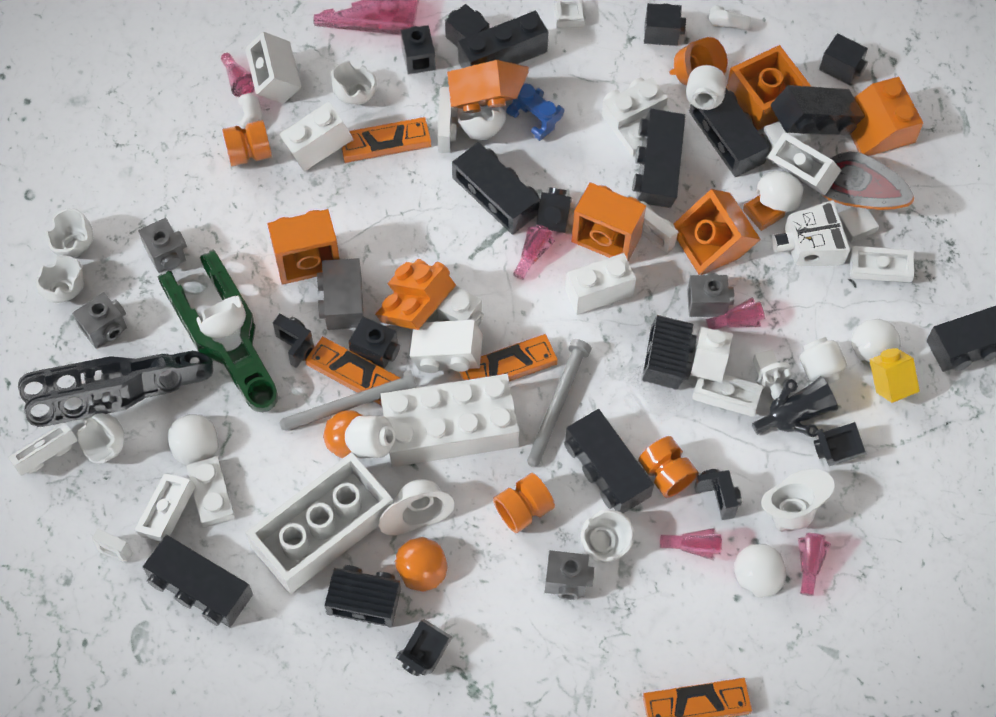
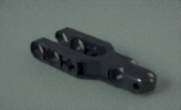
(124, 378)

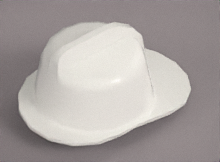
(797, 498)
(416, 506)

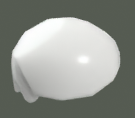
(353, 84)
(483, 123)
(780, 191)
(70, 233)
(61, 280)
(223, 318)
(874, 337)
(101, 438)
(192, 439)
(607, 535)
(760, 570)

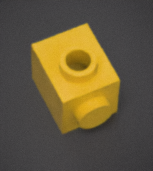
(894, 374)

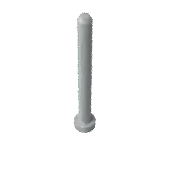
(578, 350)
(348, 402)

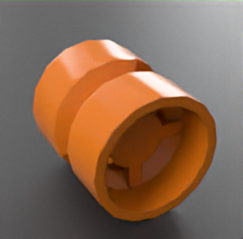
(247, 143)
(669, 468)
(527, 500)

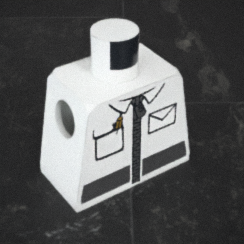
(814, 237)

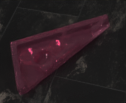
(371, 16)

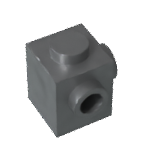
(163, 245)
(709, 295)
(101, 320)
(568, 574)

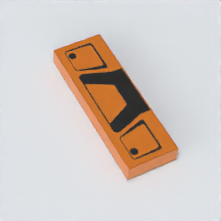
(387, 139)
(515, 360)
(347, 367)
(712, 699)

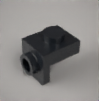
(554, 210)
(295, 334)
(839, 444)
(726, 494)
(424, 649)

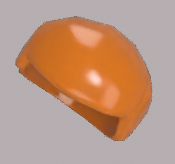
(335, 432)
(421, 564)

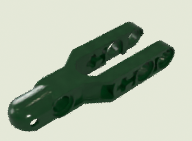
(242, 362)

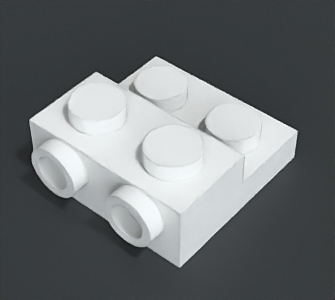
(626, 108)

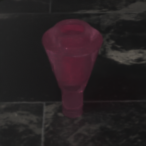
(239, 78)
(536, 243)
(743, 315)
(700, 543)
(813, 552)

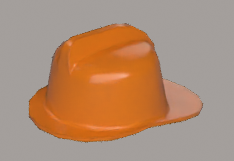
(696, 54)

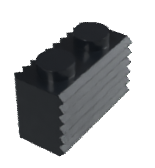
(668, 352)
(363, 596)

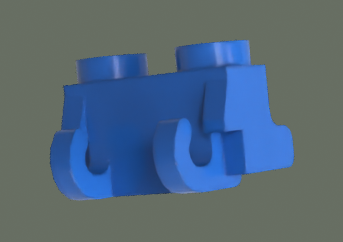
(533, 101)

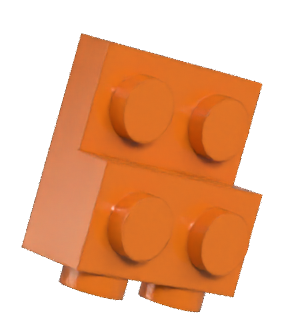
(416, 294)

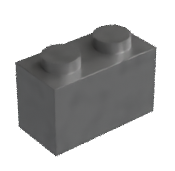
(342, 293)

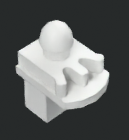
(771, 372)

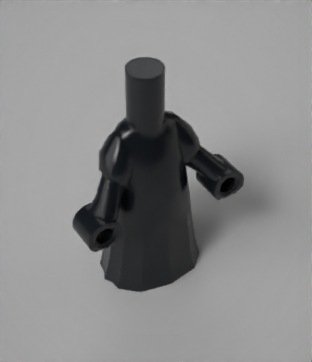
(806, 404)

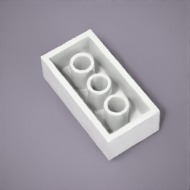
(451, 420)
(319, 522)

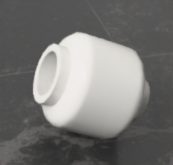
(706, 87)
(823, 359)
(370, 436)

